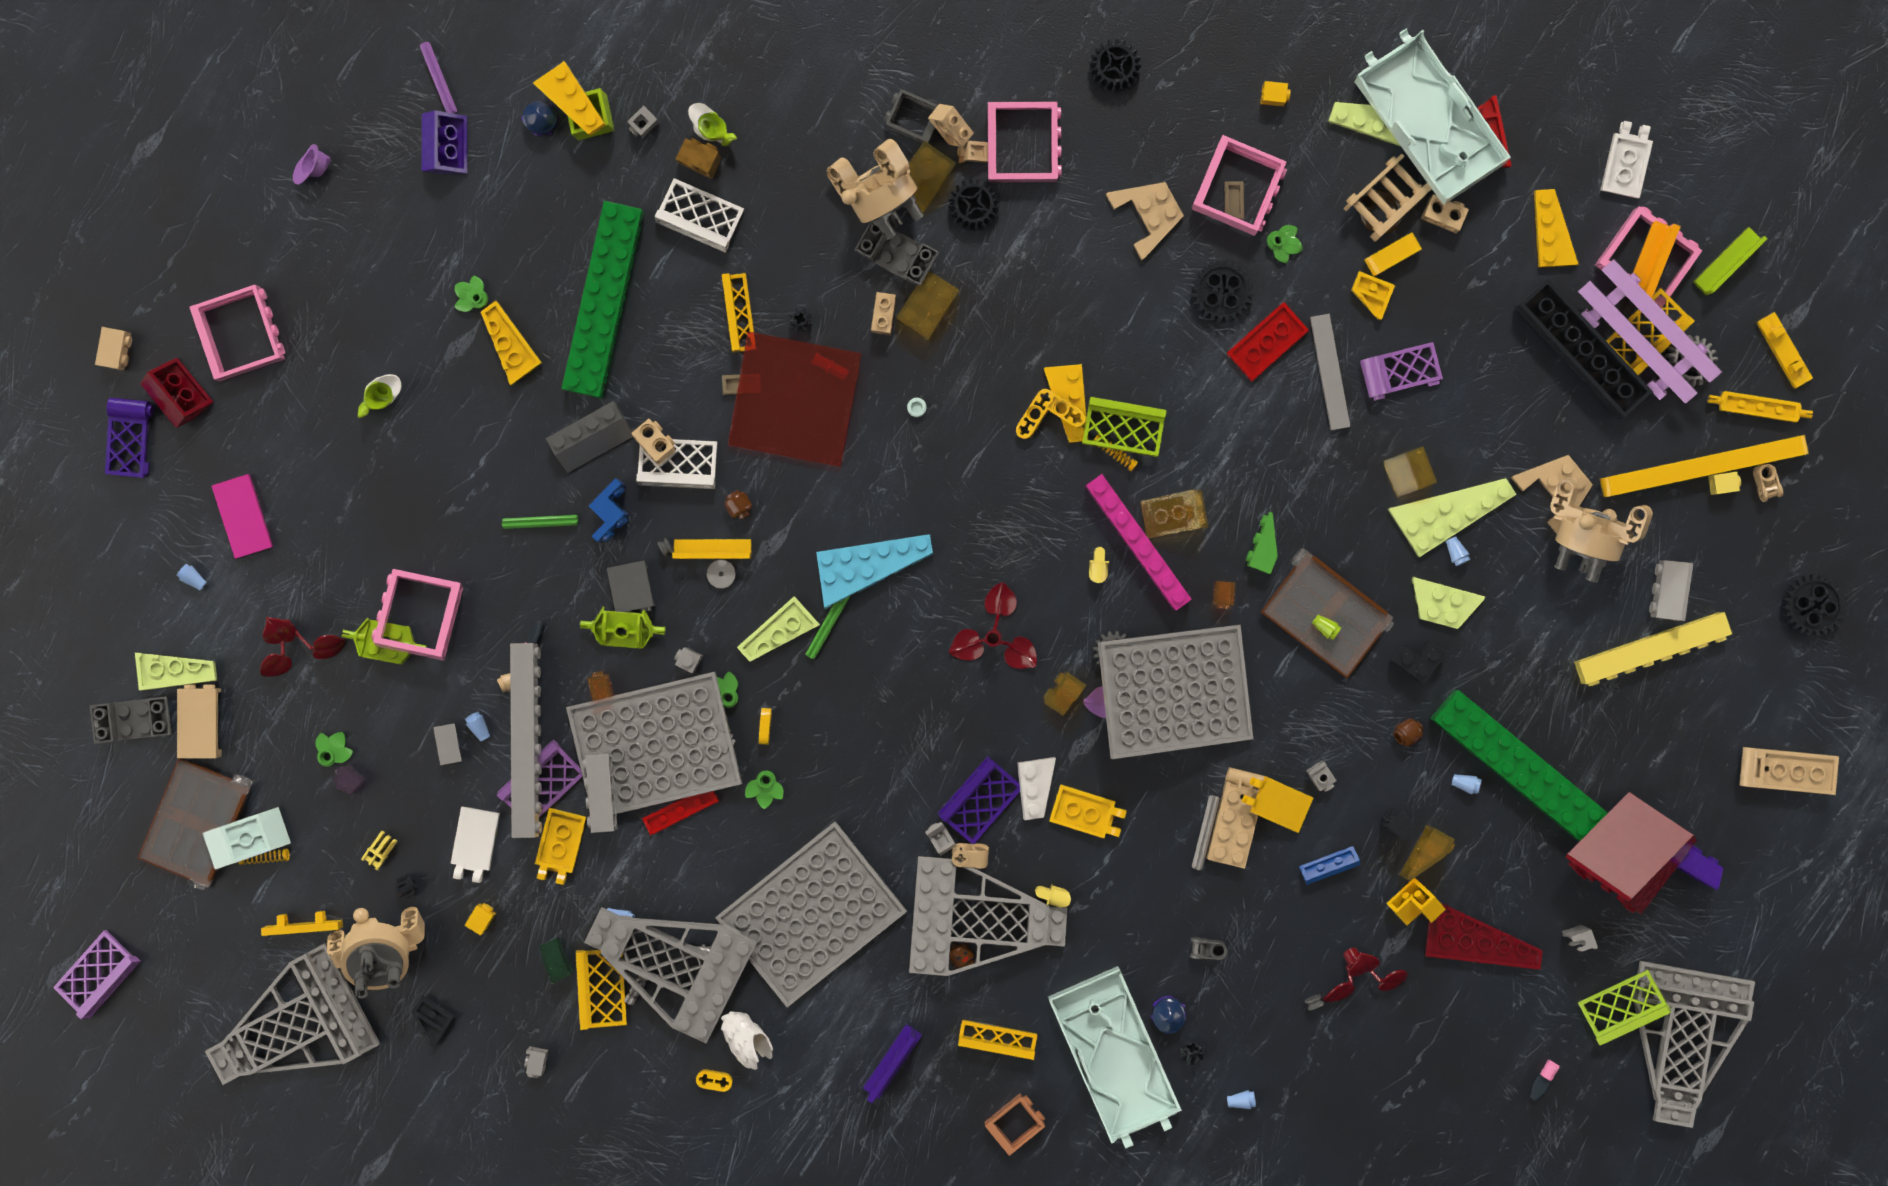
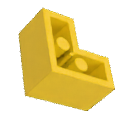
(1413, 901)

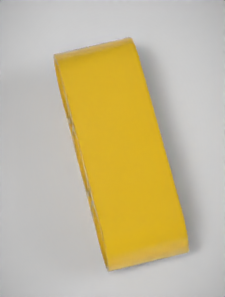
(1393, 254)

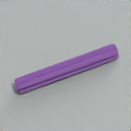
(438, 78)

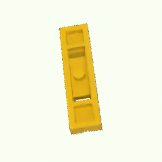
(1784, 350)
(283, 927)

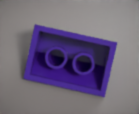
(444, 143)
(1702, 868)

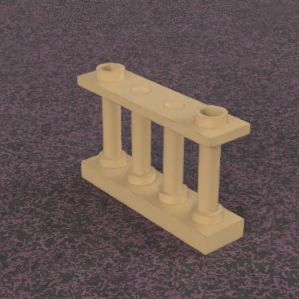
(1405, 202)

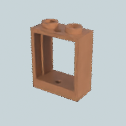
(1001, 1137)

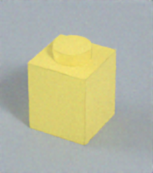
(1724, 483)

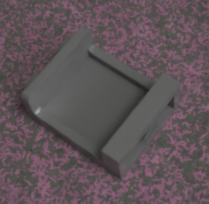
(631, 587)

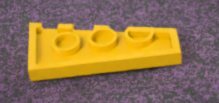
(566, 92)
(1552, 235)
(513, 350)
(1068, 384)

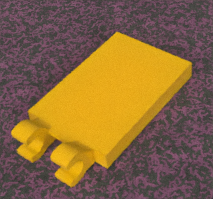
(1279, 803)
(1085, 812)
(560, 844)

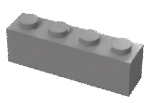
(600, 792)

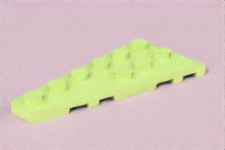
(1440, 517)

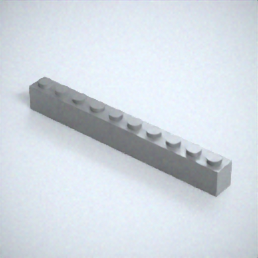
(524, 740)

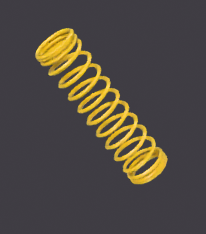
(1132, 465)
(285, 853)

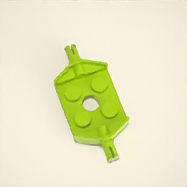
(637, 625)
(367, 649)

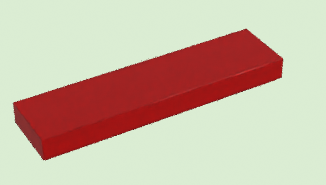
(678, 811)

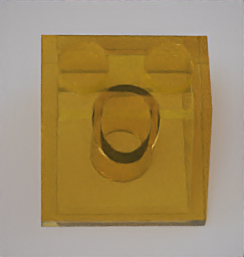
(1410, 471)

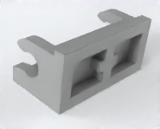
(447, 744)
(1581, 935)

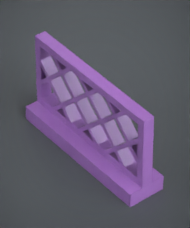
(547, 754)
(105, 988)

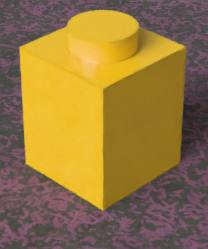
(1275, 93)
(480, 918)

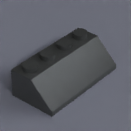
(590, 437)

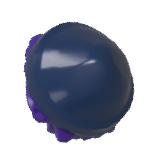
(540, 118)
(1168, 1014)

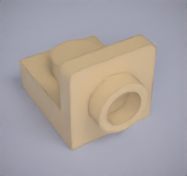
(973, 151)

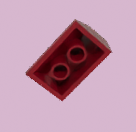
(176, 392)

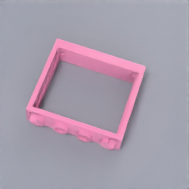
(1055, 149)
(1250, 153)
(1645, 214)
(198, 313)
(447, 624)

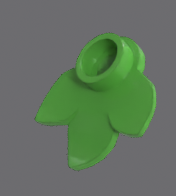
(1287, 243)
(468, 293)
(728, 686)
(334, 746)
(764, 792)

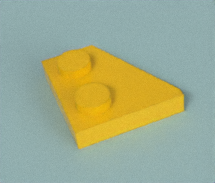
(1373, 293)

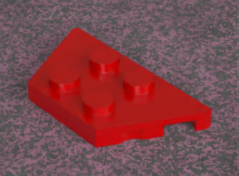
(1491, 114)

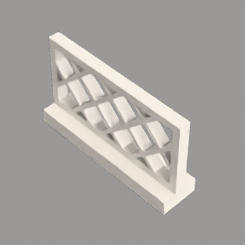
(689, 227)
(679, 479)

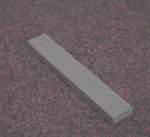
(1329, 372)

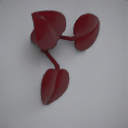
(282, 631)
(969, 647)
(1358, 965)

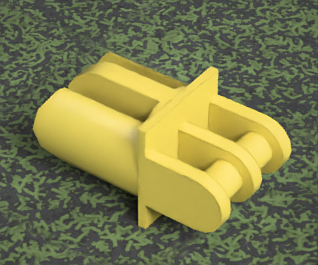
(1099, 567)
(379, 851)
(1054, 895)

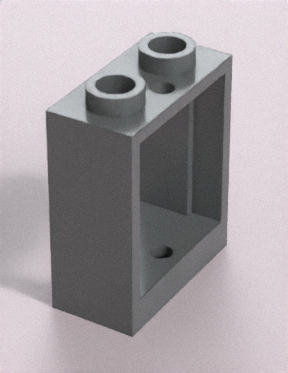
(891, 115)

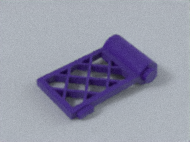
(133, 412)

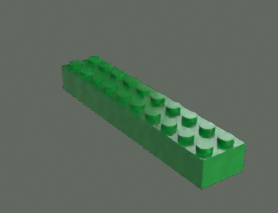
(603, 299)
(1518, 765)

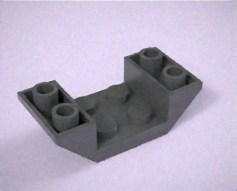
(897, 255)
(130, 719)

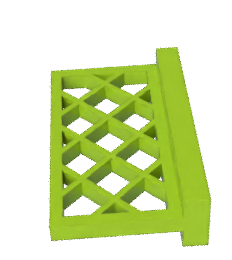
(1124, 410)
(1631, 1023)

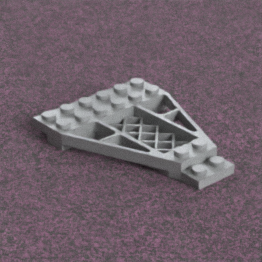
(934, 919)
(712, 983)
(1695, 992)
(336, 1012)

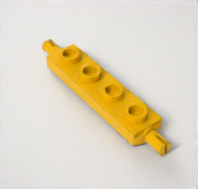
(1760, 406)

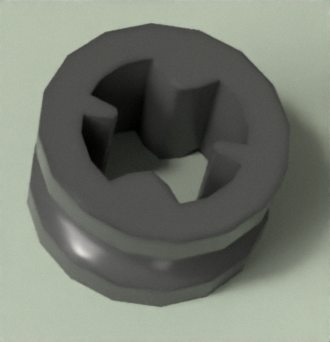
(665, 547)
(1314, 1002)

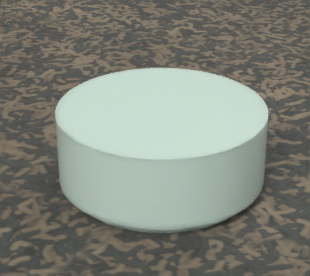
(916, 407)

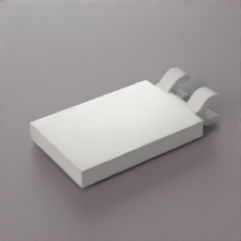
(1627, 161)
(474, 842)

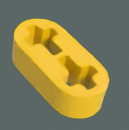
(765, 725)
(715, 1075)

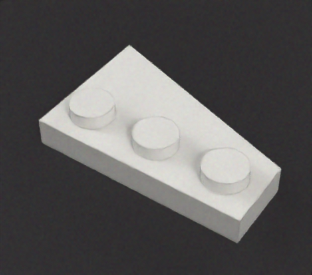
(1035, 784)

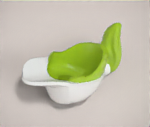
(709, 125)
(379, 393)

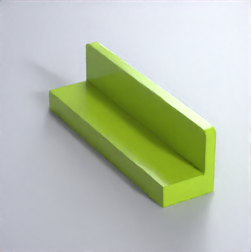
(1729, 261)

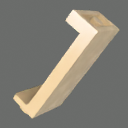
(197, 722)

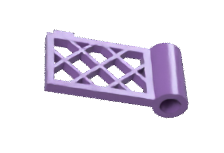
(1378, 380)

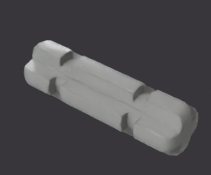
(631, 997)

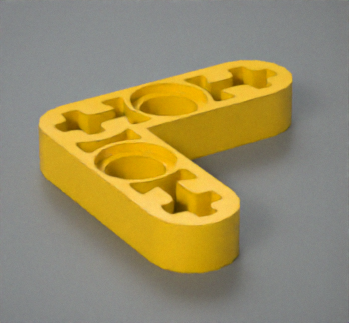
(1050, 406)

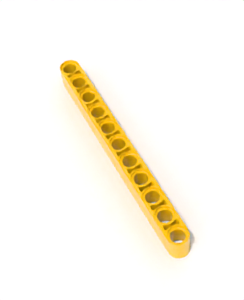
(1704, 466)

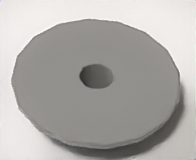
(721, 573)

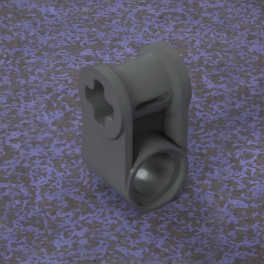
(1206, 949)

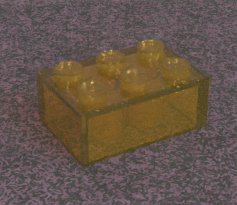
(927, 305)

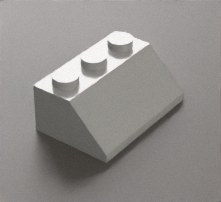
(1671, 590)

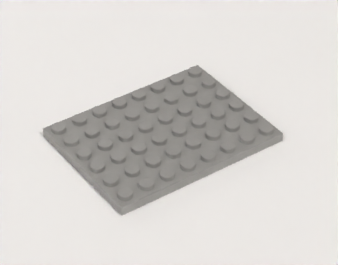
(1175, 691)
(658, 741)
(812, 913)

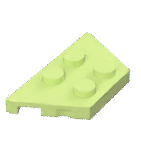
(1443, 603)

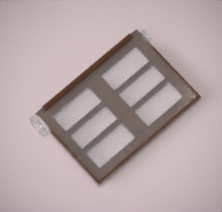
(1316, 590)
(192, 805)

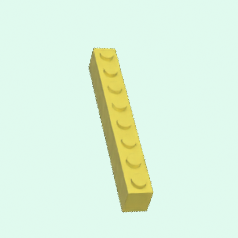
(1652, 648)

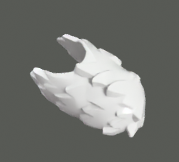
(745, 1038)

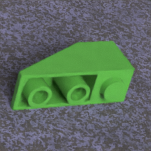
(1265, 550)

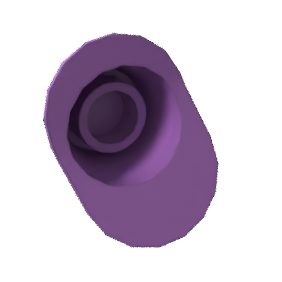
(311, 165)

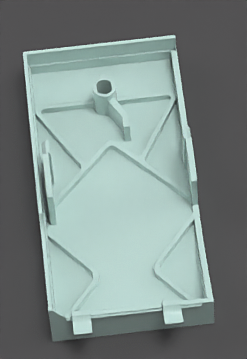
(1431, 117)
(1115, 1055)

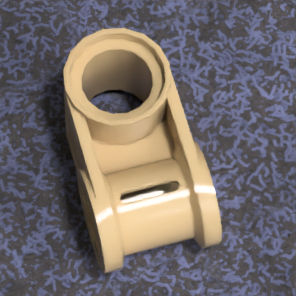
(1769, 483)
(972, 855)

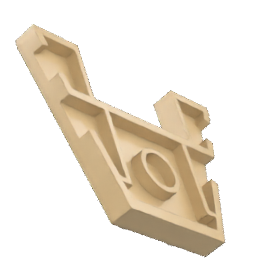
(1155, 208)
(1550, 475)

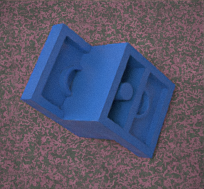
(609, 511)

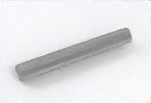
(1205, 832)

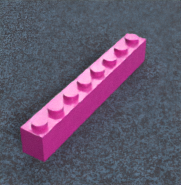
(1138, 542)

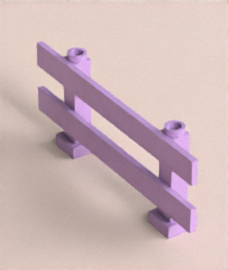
(1669, 376)

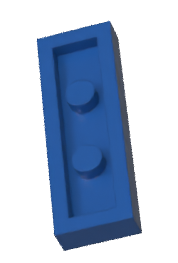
(1330, 865)

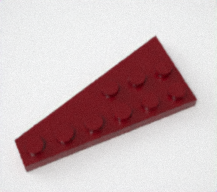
(1468, 939)

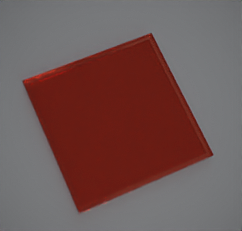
(794, 398)

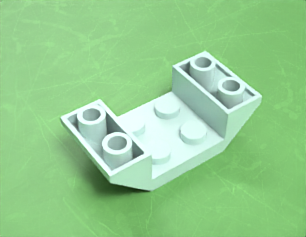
(246, 838)

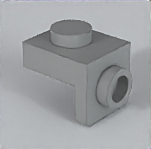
(940, 838)

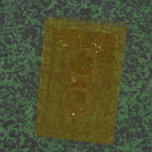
(929, 172)
(1174, 514)
(1429, 849)

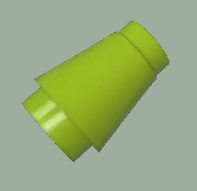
(1326, 626)

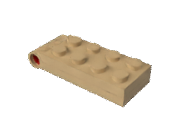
(1789, 770)
(1234, 821)

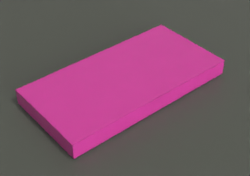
(242, 516)

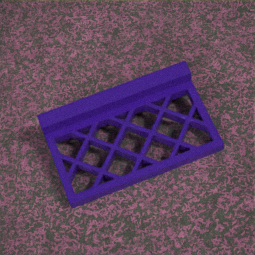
(965, 793)
(891, 1062)

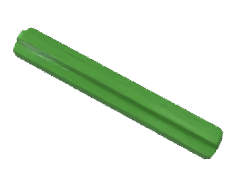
(545, 521)
(826, 628)

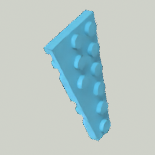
(861, 566)

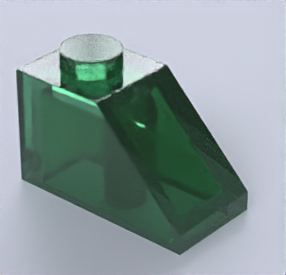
(555, 960)

